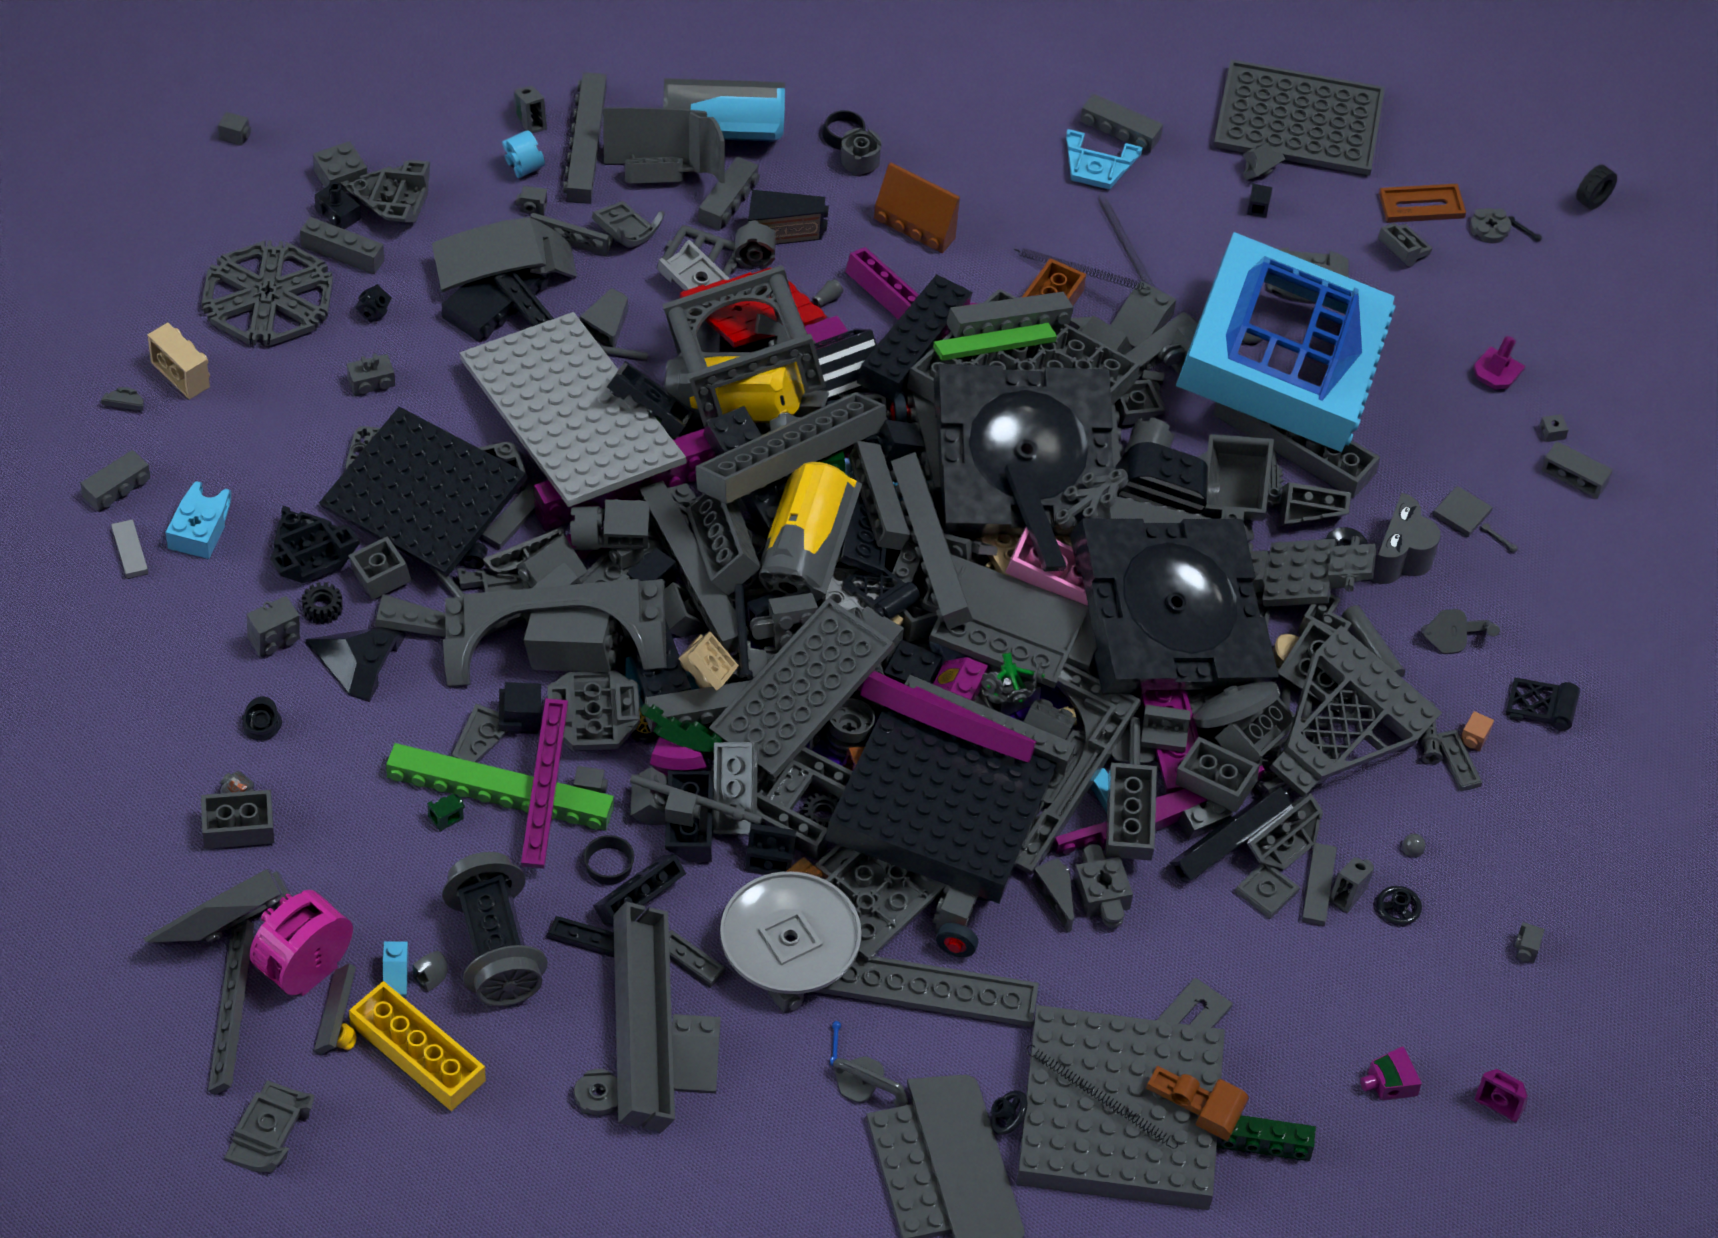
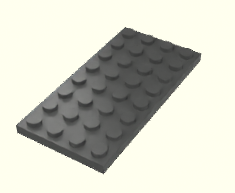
(803, 685)

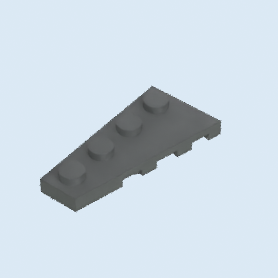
(410, 617)

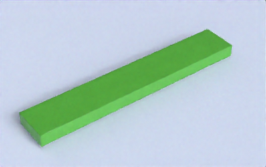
(994, 341)

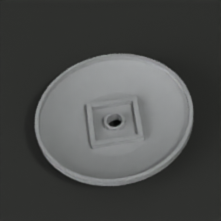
(796, 906)

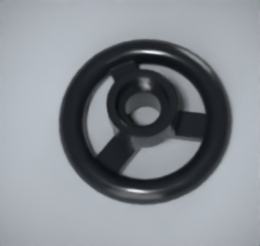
(1399, 902)
(1005, 1109)

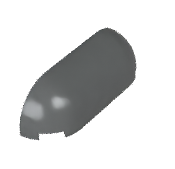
(508, 559)

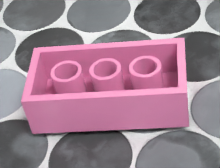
(1028, 568)

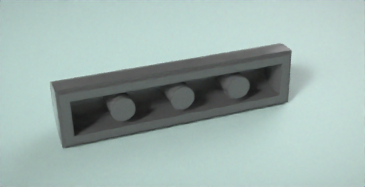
(1366, 633)

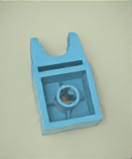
(198, 522)

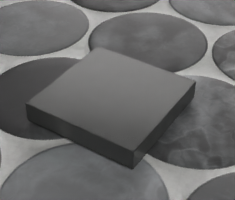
(1462, 511)
(1267, 890)

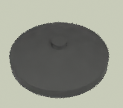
(1236, 704)

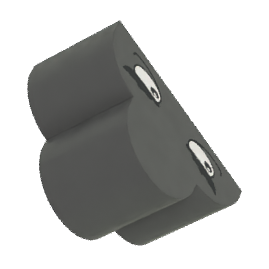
(1408, 544)

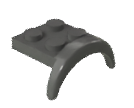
(626, 224)

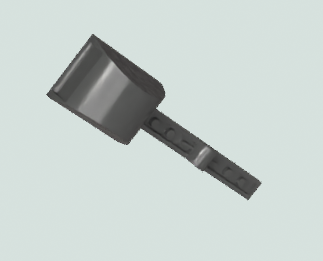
(1238, 477)

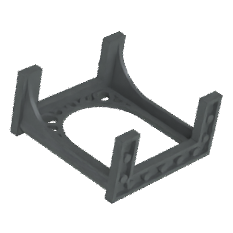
(757, 288)

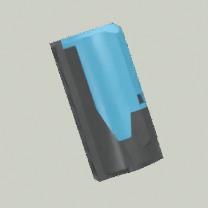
(740, 107)

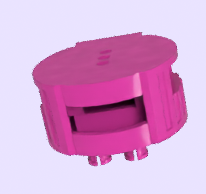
(300, 942)

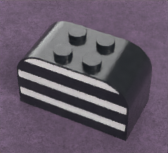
(842, 358)
(1165, 477)

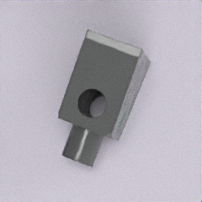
(529, 102)

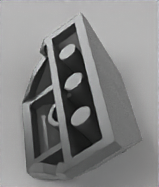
(1288, 834)

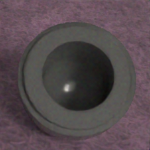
(1413, 845)

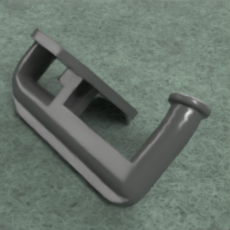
(1450, 630)
(1129, 749)
(861, 1077)

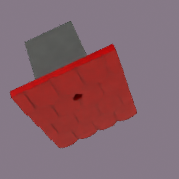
(734, 325)

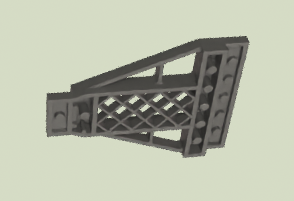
(1365, 681)

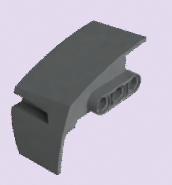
(662, 143)
(502, 249)

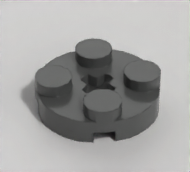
(1496, 217)
(594, 1104)

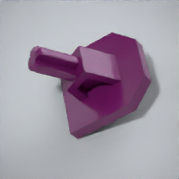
(1497, 367)

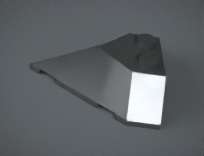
(394, 192)

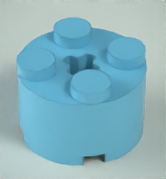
(523, 153)

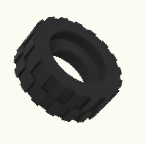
(1596, 186)

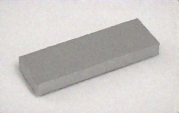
(129, 549)

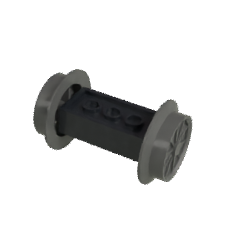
(503, 966)

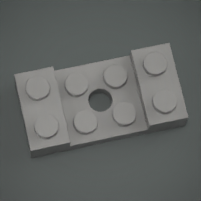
(688, 265)

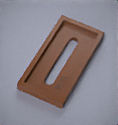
(1422, 194)

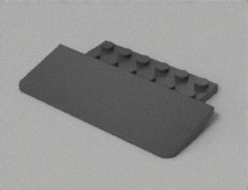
(1017, 620)
(944, 1163)

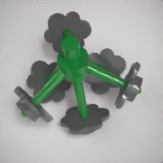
(1009, 675)

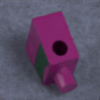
(1392, 1076)

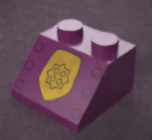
(961, 677)

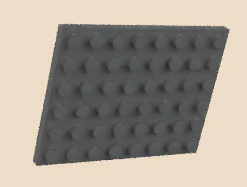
(1301, 115)

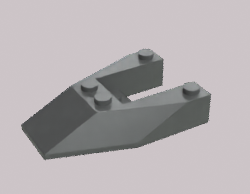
(780, 794)
(225, 910)

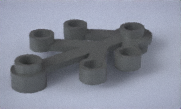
(1094, 496)

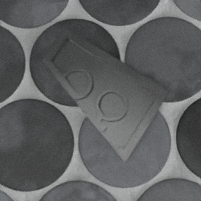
(478, 735)

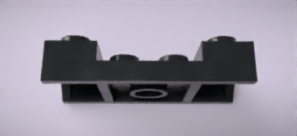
(646, 392)

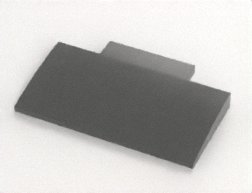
(880, 892)

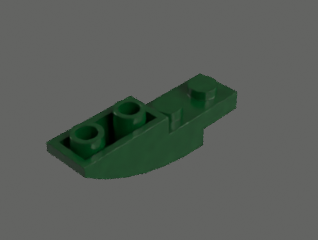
(689, 735)

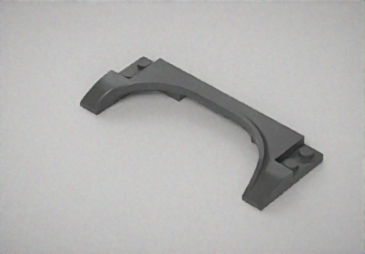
(632, 602)
(1104, 723)

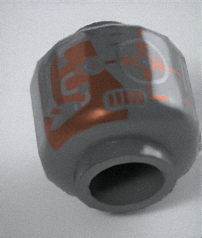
(236, 783)

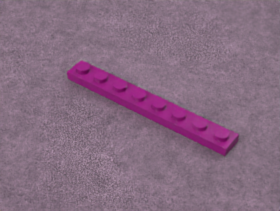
(544, 783)

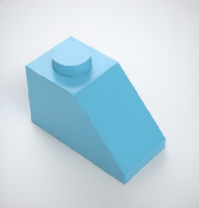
(396, 966)

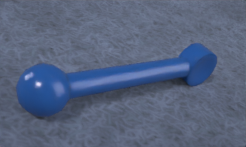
(836, 1025)

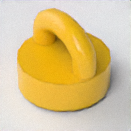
(347, 1037)

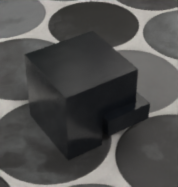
(899, 440)
(520, 707)

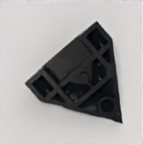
(310, 546)
(357, 657)

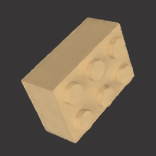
(179, 360)

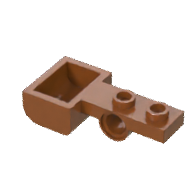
(1216, 1109)

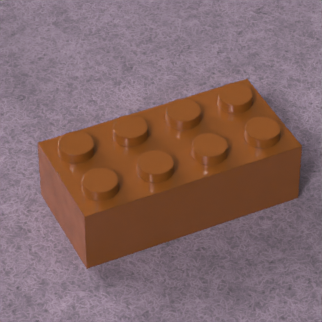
(1058, 278)

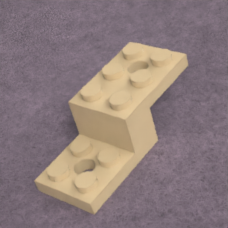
(708, 662)

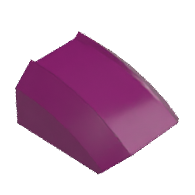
(674, 757)
(1502, 1094)

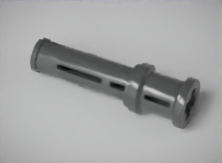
(1431, 744)

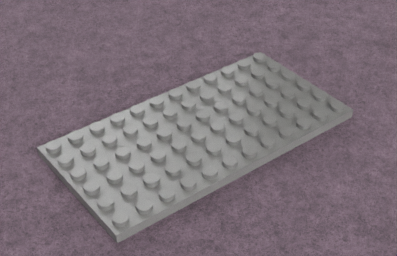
(558, 404)

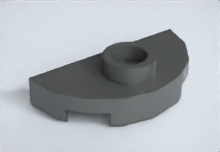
(123, 398)

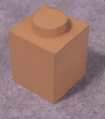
(1477, 731)

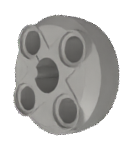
(840, 596)

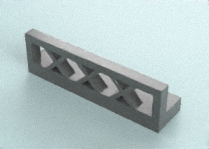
(579, 236)

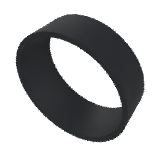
(833, 140)
(609, 841)

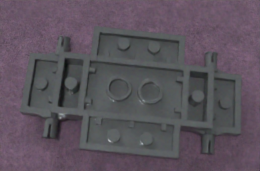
(1309, 569)

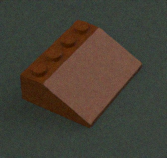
(917, 208)

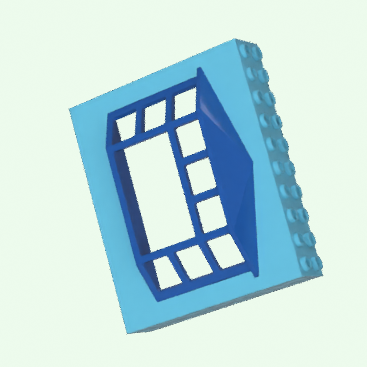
(1222, 375)

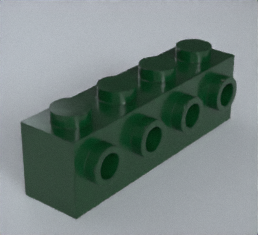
(1271, 1138)

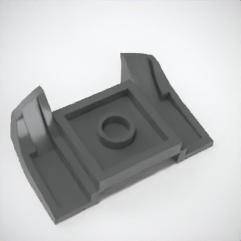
(266, 1127)

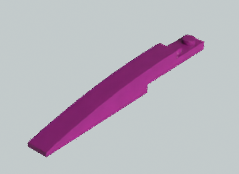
(946, 716)
(1168, 811)

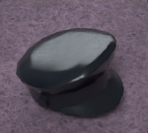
(261, 719)

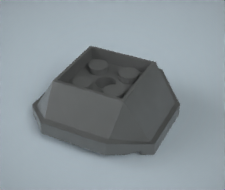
(600, 709)

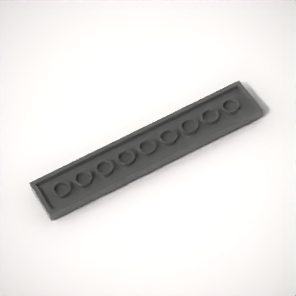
(938, 990)

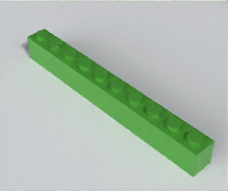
(495, 785)

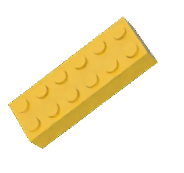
(417, 1045)

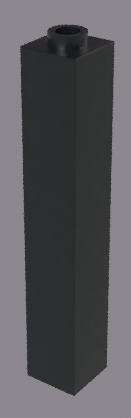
(1231, 833)

